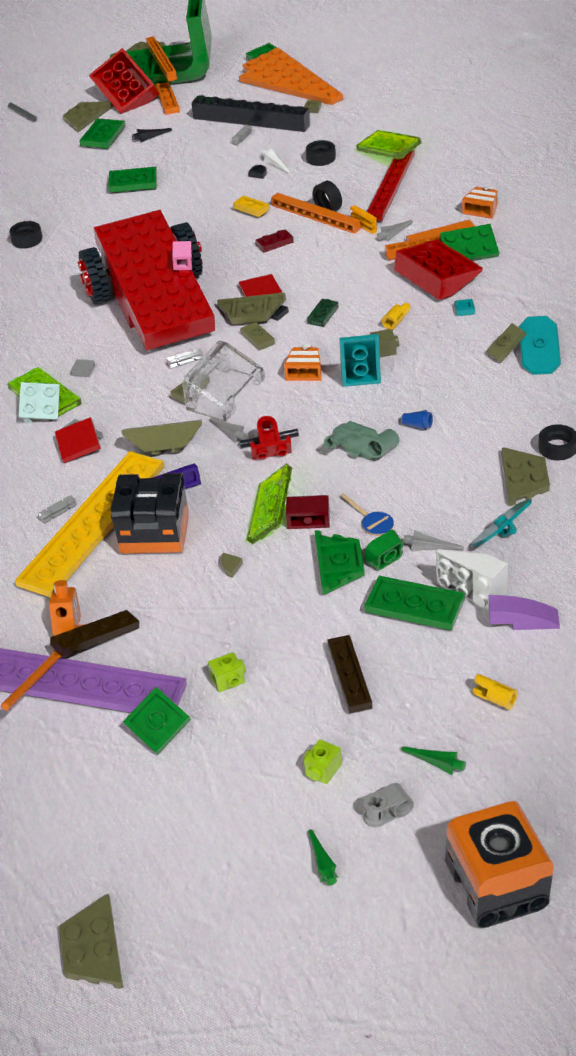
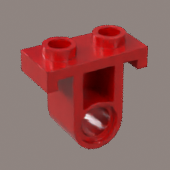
(269, 440)

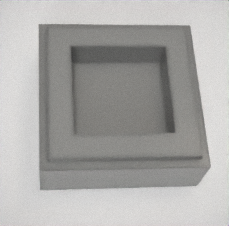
(83, 368)

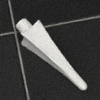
(271, 158)

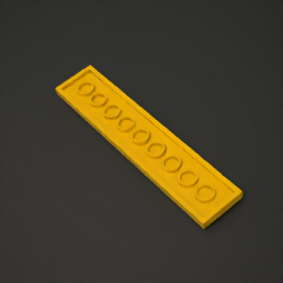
(82, 530)

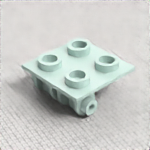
(38, 401)

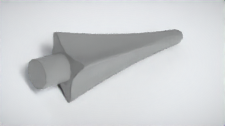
(389, 232)
(234, 431)
(424, 542)

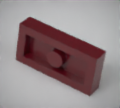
(273, 241)

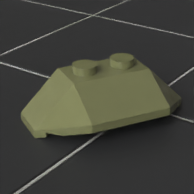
(162, 436)

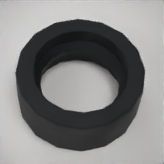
(320, 152)
(333, 193)
(25, 234)
(557, 432)

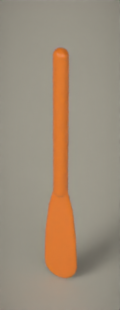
(31, 680)

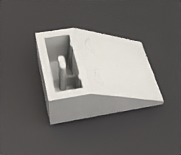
(472, 574)

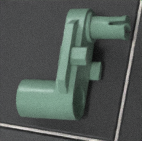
(362, 440)

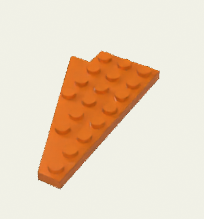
(286, 75)

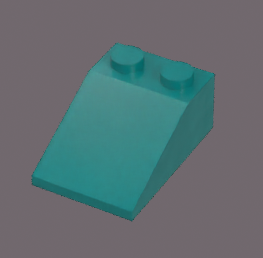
(360, 360)

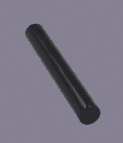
(292, 433)

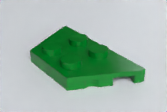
(338, 560)

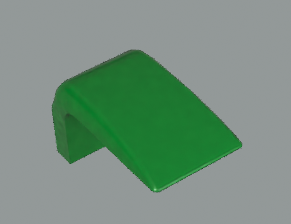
(189, 59)

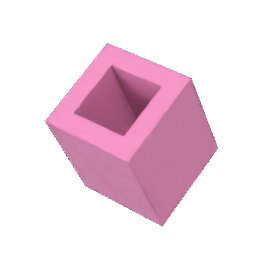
(182, 255)

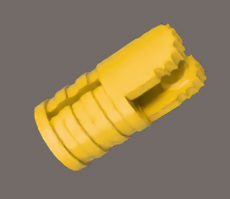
(395, 315)
(495, 692)

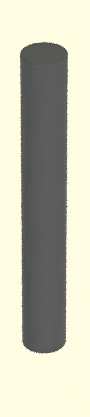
(23, 112)

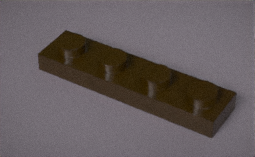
(94, 633)
(349, 674)

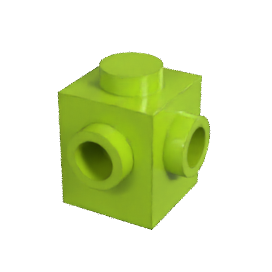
(227, 671)
(322, 761)

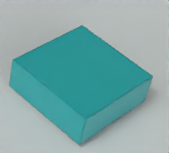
(464, 307)

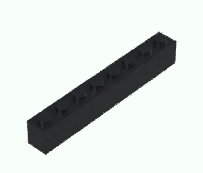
(251, 113)

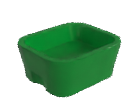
(384, 550)

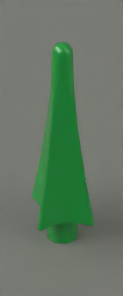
(444, 760)
(325, 864)

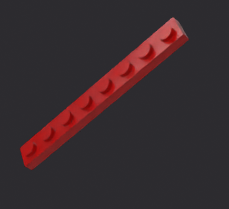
(390, 186)

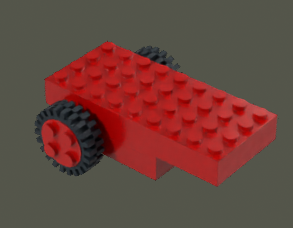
(139, 266)

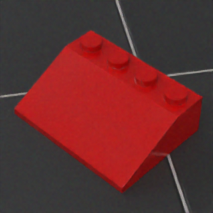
(124, 82)
(436, 268)

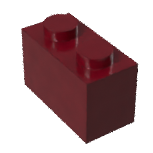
(308, 512)

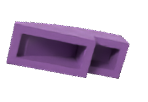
(522, 613)

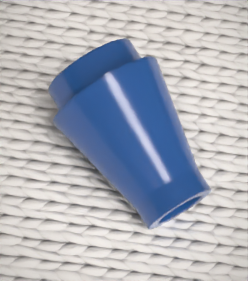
(419, 419)

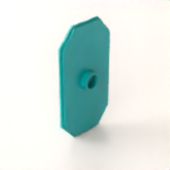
(540, 346)
(501, 522)

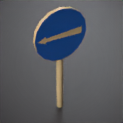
(375, 522)

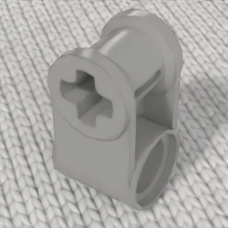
(389, 803)

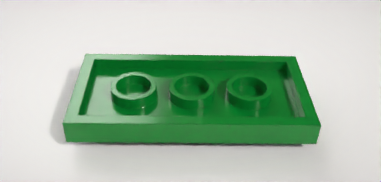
(415, 602)

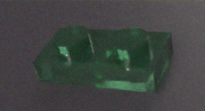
(322, 312)

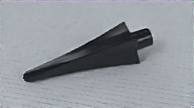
(145, 134)

